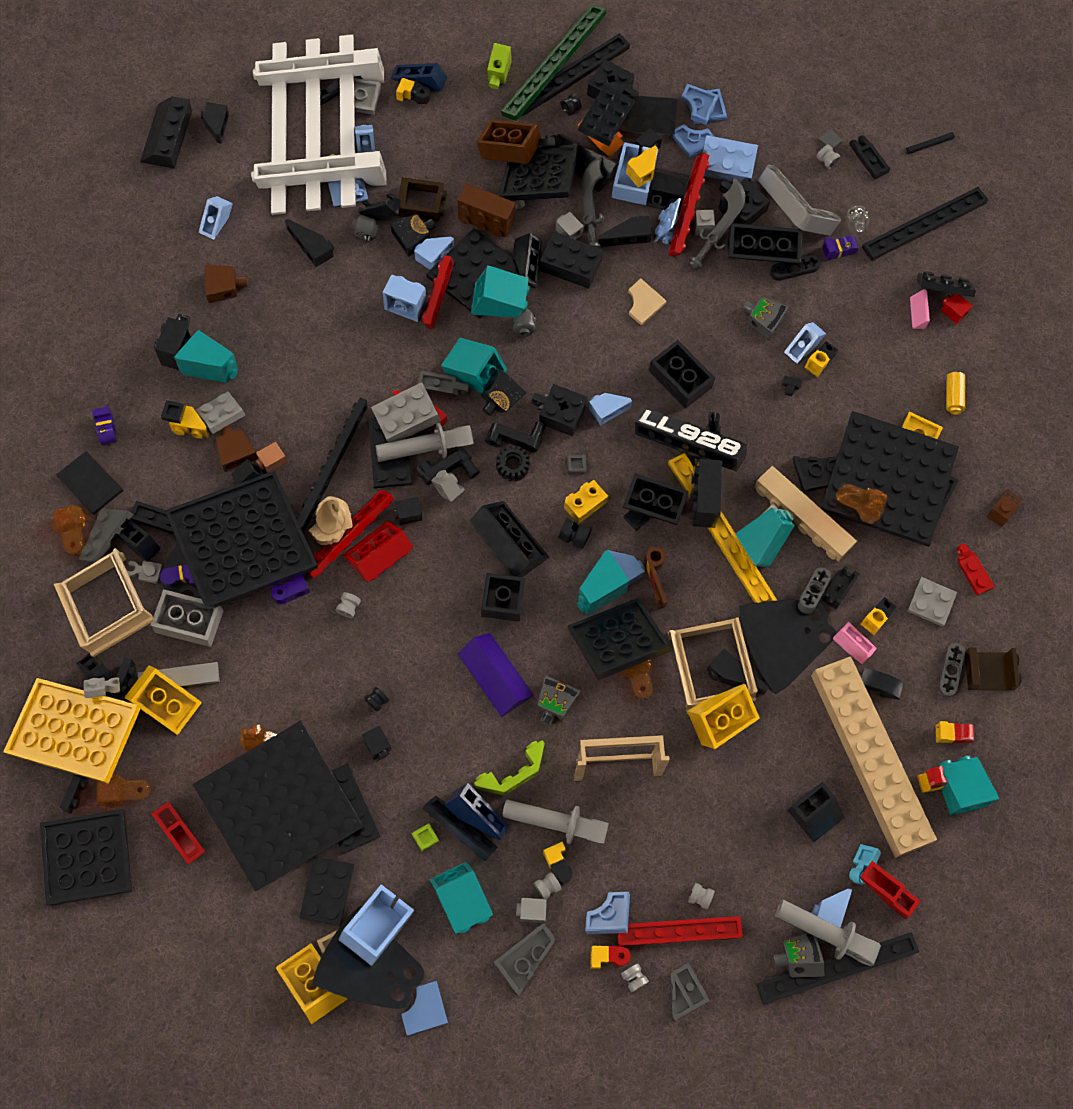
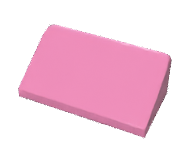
(920, 310)
(854, 643)

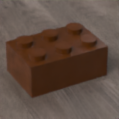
(509, 141)
(486, 211)

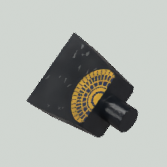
(411, 232)
(501, 393)

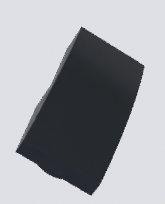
(886, 685)

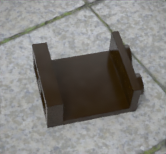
(992, 670)

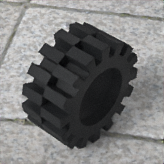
(512, 453)

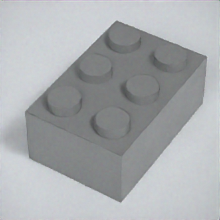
(406, 413)
(186, 618)

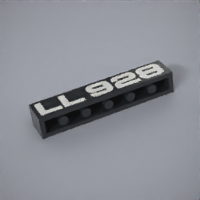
(690, 438)

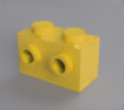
(585, 501)

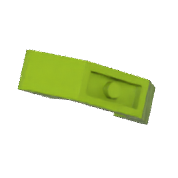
(488, 782)

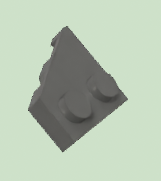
(685, 992)

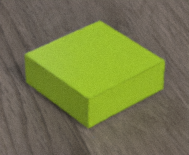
(425, 837)

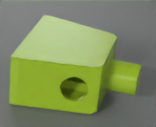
(500, 56)

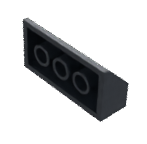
(167, 132)
(764, 243)
(508, 538)

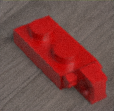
(973, 570)

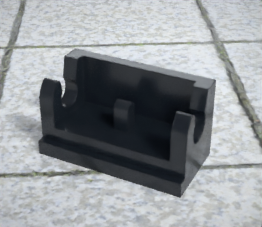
(381, 209)
(839, 587)

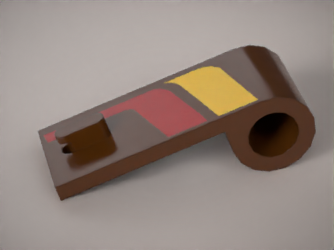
(653, 561)

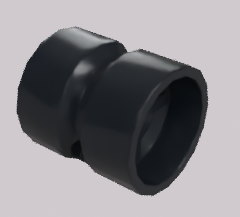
(575, 532)

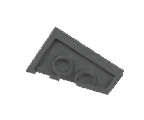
(105, 527)
(523, 958)

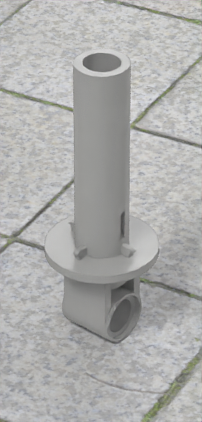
(437, 441)
(570, 824)
(845, 939)

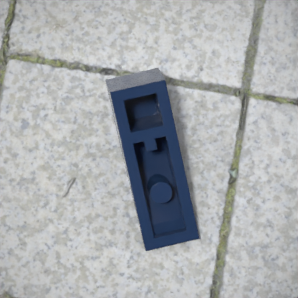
(425, 74)
(475, 811)

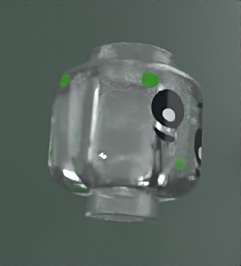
(857, 218)

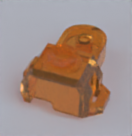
(866, 502)
(69, 522)
(640, 678)
(254, 736)
(120, 790)

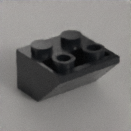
(667, 188)
(817, 812)

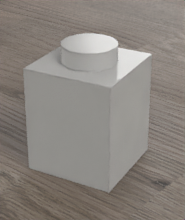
(703, 221)
(569, 226)
(532, 910)

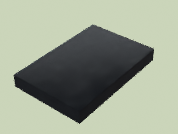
(89, 482)

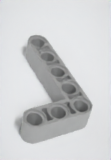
(795, 205)

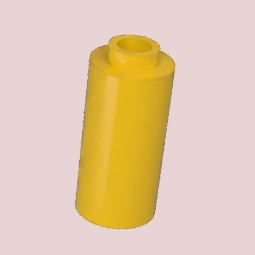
(955, 392)

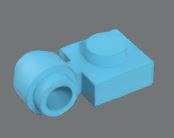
(862, 859)

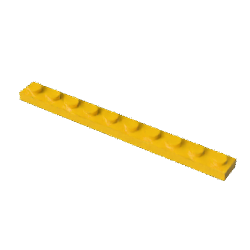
(727, 540)

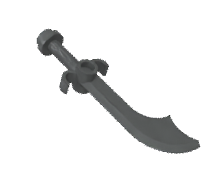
(589, 178)
(736, 200)

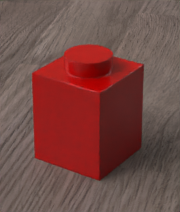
(956, 307)

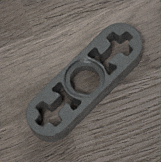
(813, 583)
(958, 666)

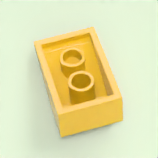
(163, 699)
(723, 716)
(298, 976)

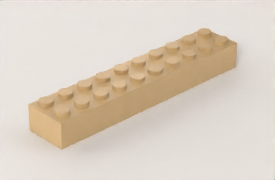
(873, 757)

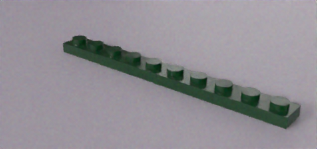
(553, 62)

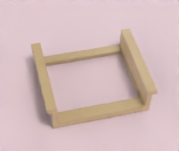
(118, 630)
(676, 635)
(658, 754)

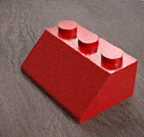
(378, 551)

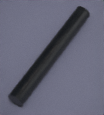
(929, 143)

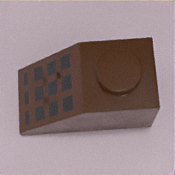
(1004, 508)

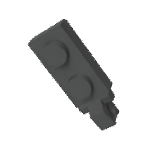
(443, 384)

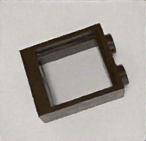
(421, 185)

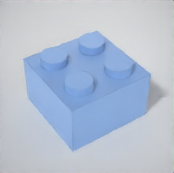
(404, 297)

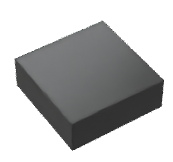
(830, 138)
(576, 464)

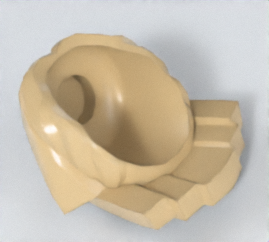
(331, 521)

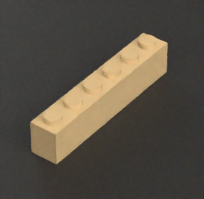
(805, 514)

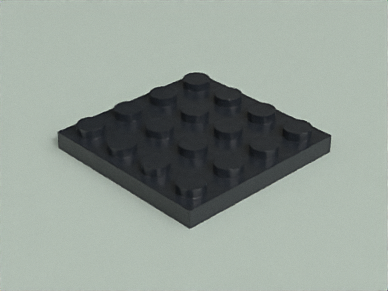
(544, 177)
(470, 260)
(619, 638)
(85, 857)

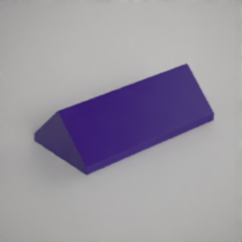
(495, 674)

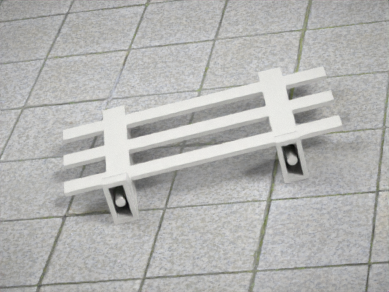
(315, 168)

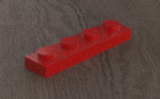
(435, 299)

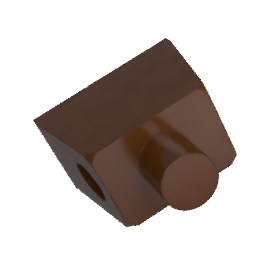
(222, 282)
(234, 448)

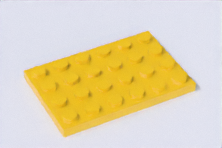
(72, 731)

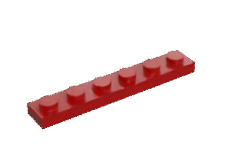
(690, 200)
(360, 521)
(681, 931)

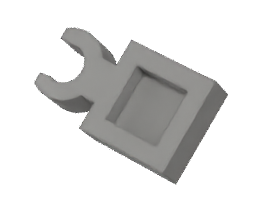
(147, 572)
(98, 687)

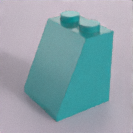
(500, 293)
(206, 359)
(472, 363)
(766, 536)
(602, 585)
(967, 786)
(461, 897)

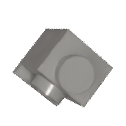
(447, 485)

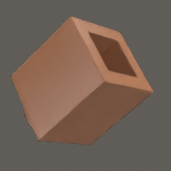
(270, 458)

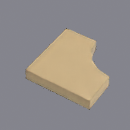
(645, 301)

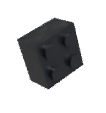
(502, 597)

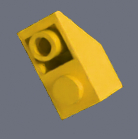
(642, 167)
(190, 424)

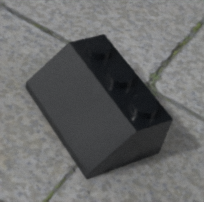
(655, 499)

